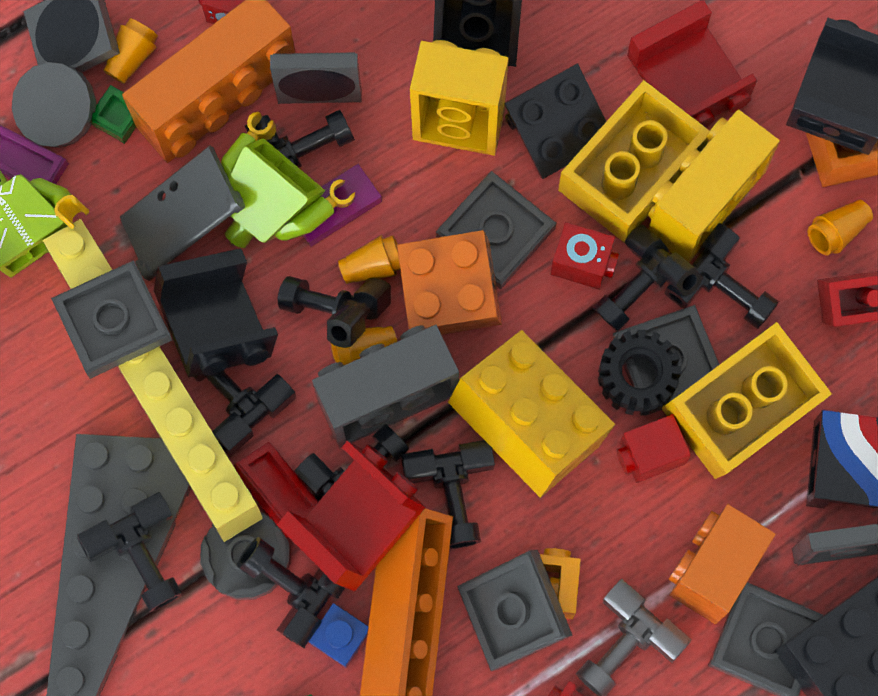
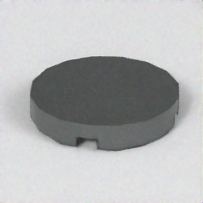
(53, 104)
(221, 558)

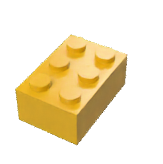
(458, 96)
(631, 160)
(711, 183)
(747, 401)
(530, 413)

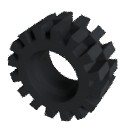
(646, 347)

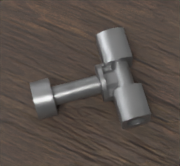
(638, 629)

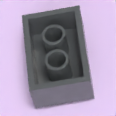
(386, 384)

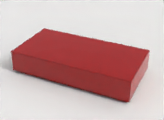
(274, 484)

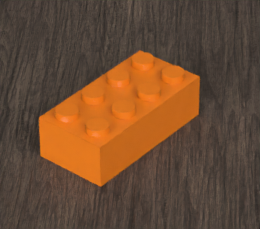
(209, 78)

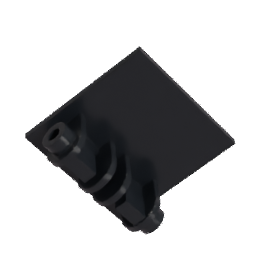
(556, 119)

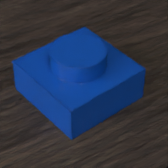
(339, 635)

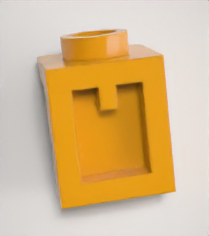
(567, 584)

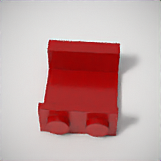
(690, 66)
(356, 519)

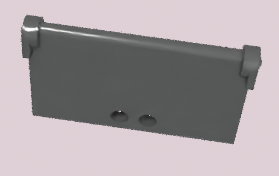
(194, 204)

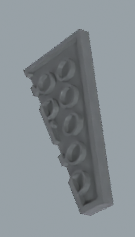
(102, 595)

